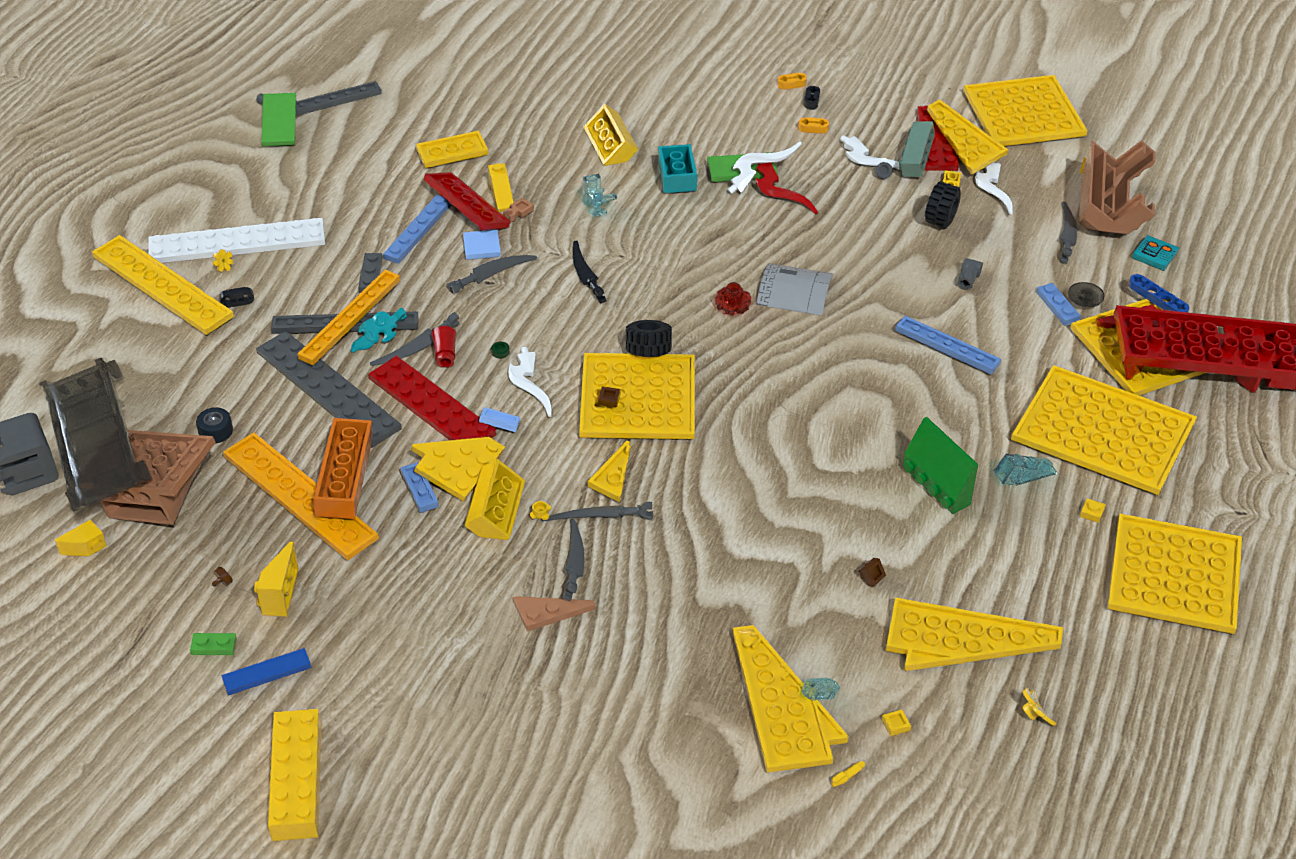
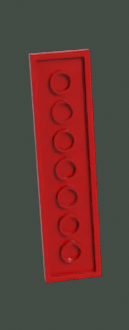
(429, 401)

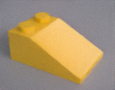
(278, 583)

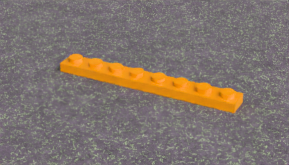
(348, 317)

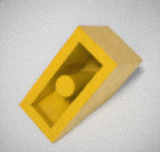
(81, 541)

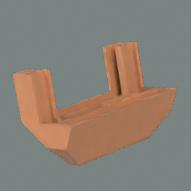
(1107, 190)

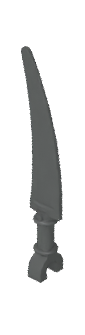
(1069, 233)
(488, 269)
(417, 344)
(606, 511)
(575, 563)

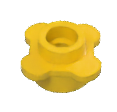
(540, 510)

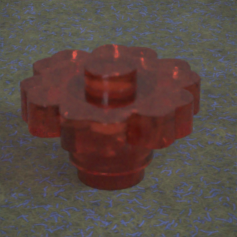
(733, 299)

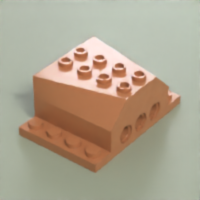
(173, 466)

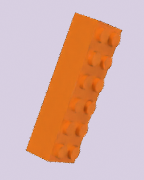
(343, 468)

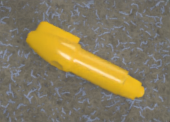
(843, 777)

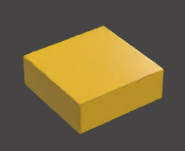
(896, 722)

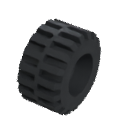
(942, 204)
(648, 338)

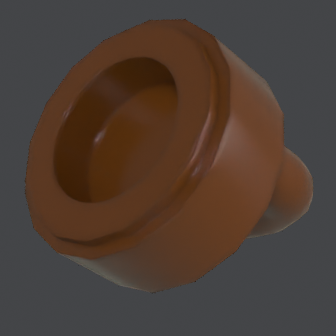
(222, 576)

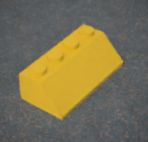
(610, 136)
(495, 501)

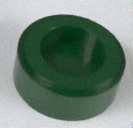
(500, 350)

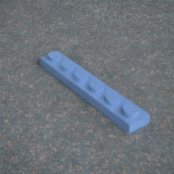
(417, 229)
(948, 345)

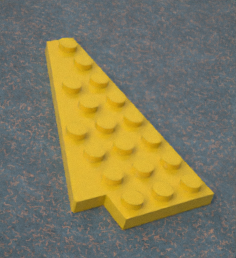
(948, 635)
(789, 726)

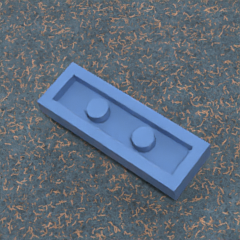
(1058, 304)
(419, 488)

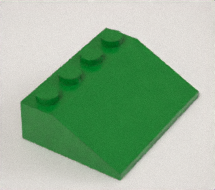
(941, 466)

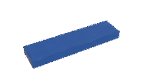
(266, 671)

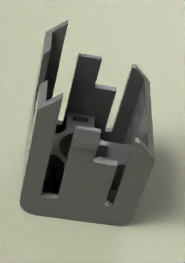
(25, 455)

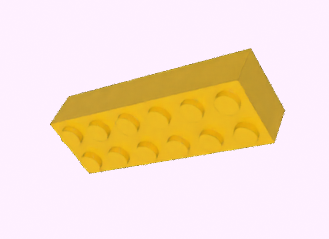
(295, 775)

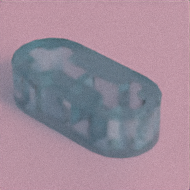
(820, 688)

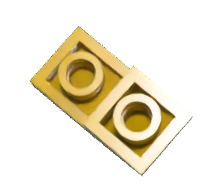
(952, 178)

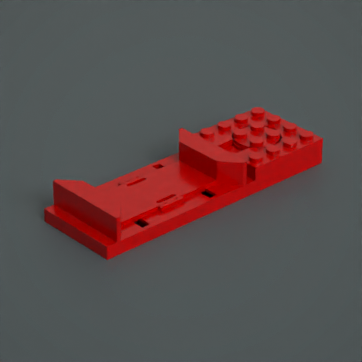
(1192, 343)

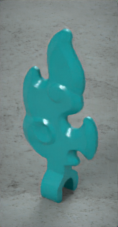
(372, 327)

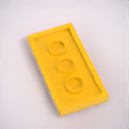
(451, 149)

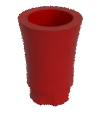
(444, 345)

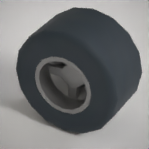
(215, 423)

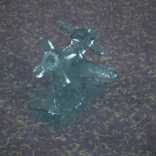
(593, 194)

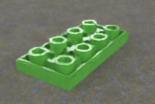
(279, 119)
(722, 168)

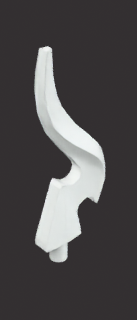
(859, 151)
(744, 166)
(984, 181)
(526, 368)

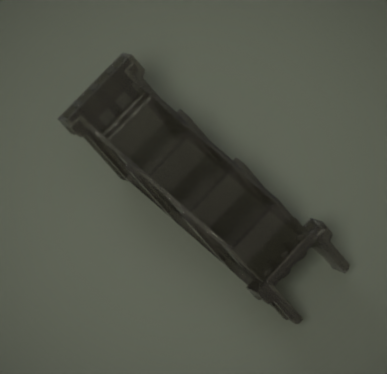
(93, 435)

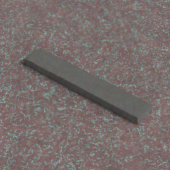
(337, 98)

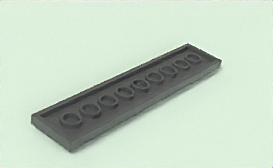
(327, 386)

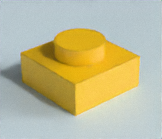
(1092, 510)

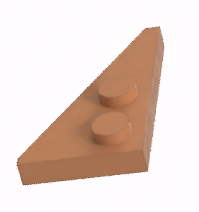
(539, 612)

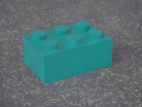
(677, 168)

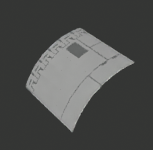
(794, 289)

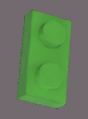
(213, 644)

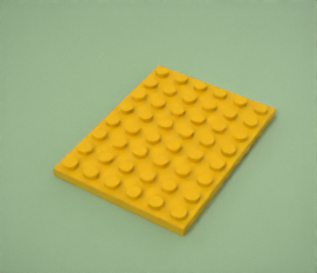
(1105, 429)

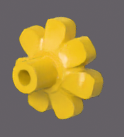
(222, 260)

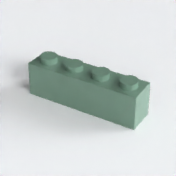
(917, 149)

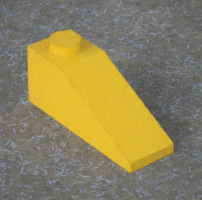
(500, 186)

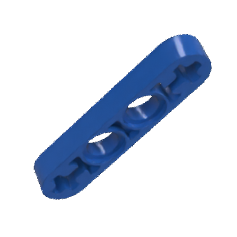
(1141, 286)

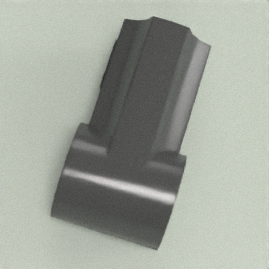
(969, 272)

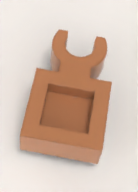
(519, 208)

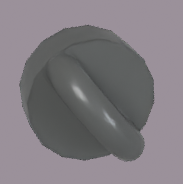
(884, 170)

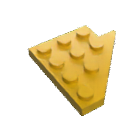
(456, 463)

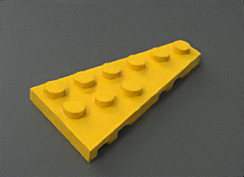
(970, 143)

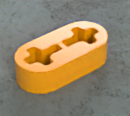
(792, 81)
(813, 125)

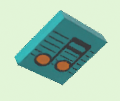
(1155, 252)

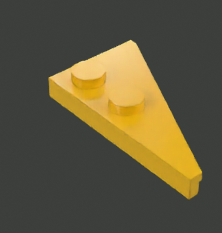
(611, 476)

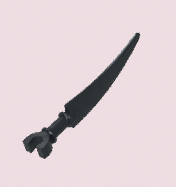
(586, 274)

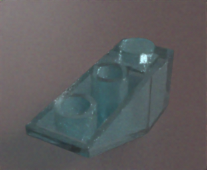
(1023, 469)

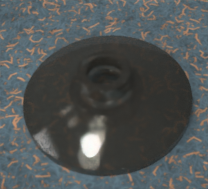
(1086, 294)

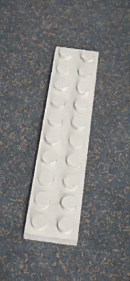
(237, 240)

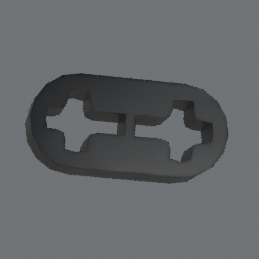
(812, 94)
(236, 297)

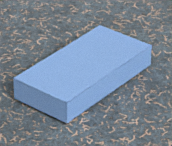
(499, 419)

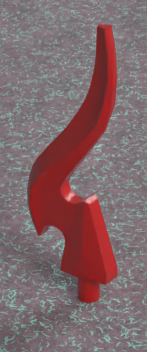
(766, 186)

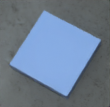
(481, 244)

